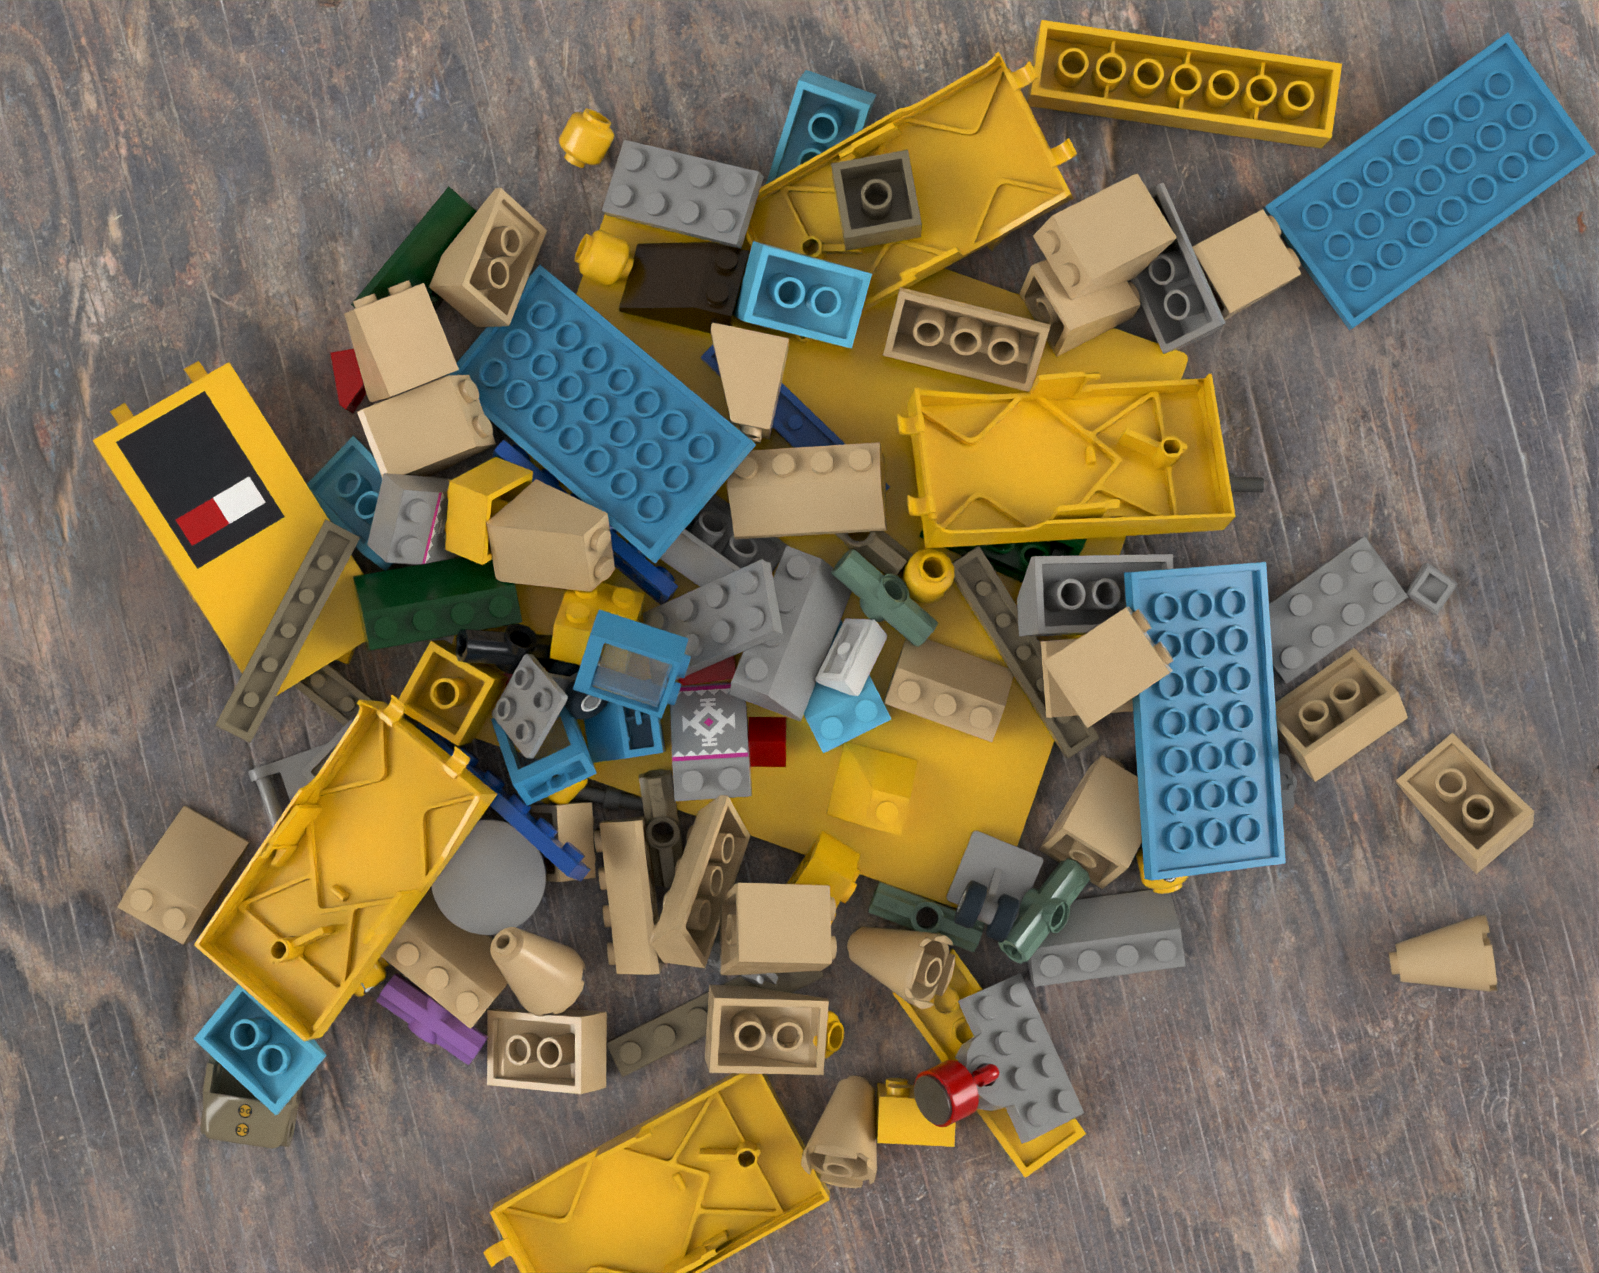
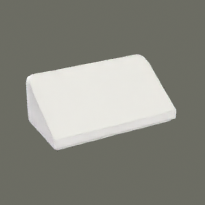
(852, 656)

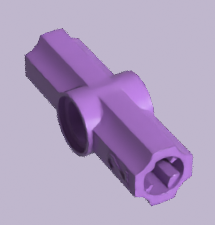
(430, 1019)

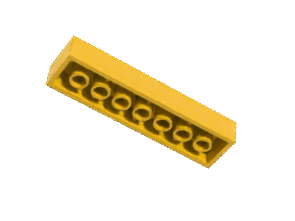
(1184, 84)

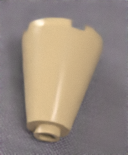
(1449, 957)
(905, 961)
(538, 970)
(845, 1137)

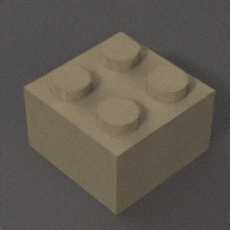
(876, 200)

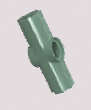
(884, 597)
(903, 907)
(1044, 910)

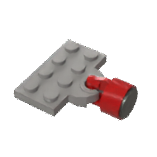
(1001, 1067)

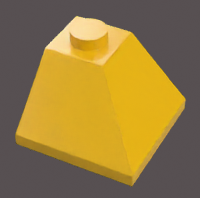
(872, 788)

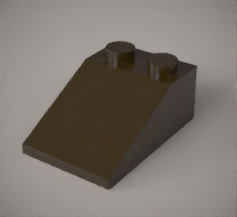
(685, 283)

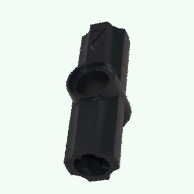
(503, 648)

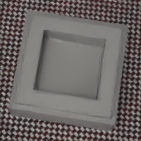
(1430, 588)

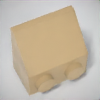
(574, 825)

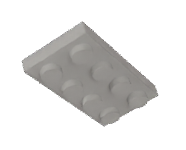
(683, 193)
(1330, 608)
(722, 615)

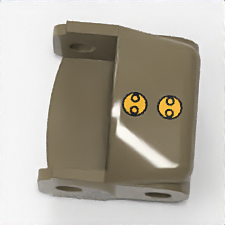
(239, 1117)

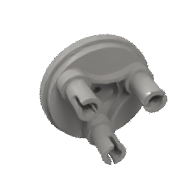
(491, 880)

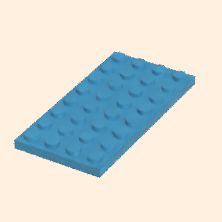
(1429, 181)
(602, 415)
(1209, 724)

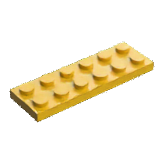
(946, 1032)

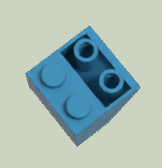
(623, 734)

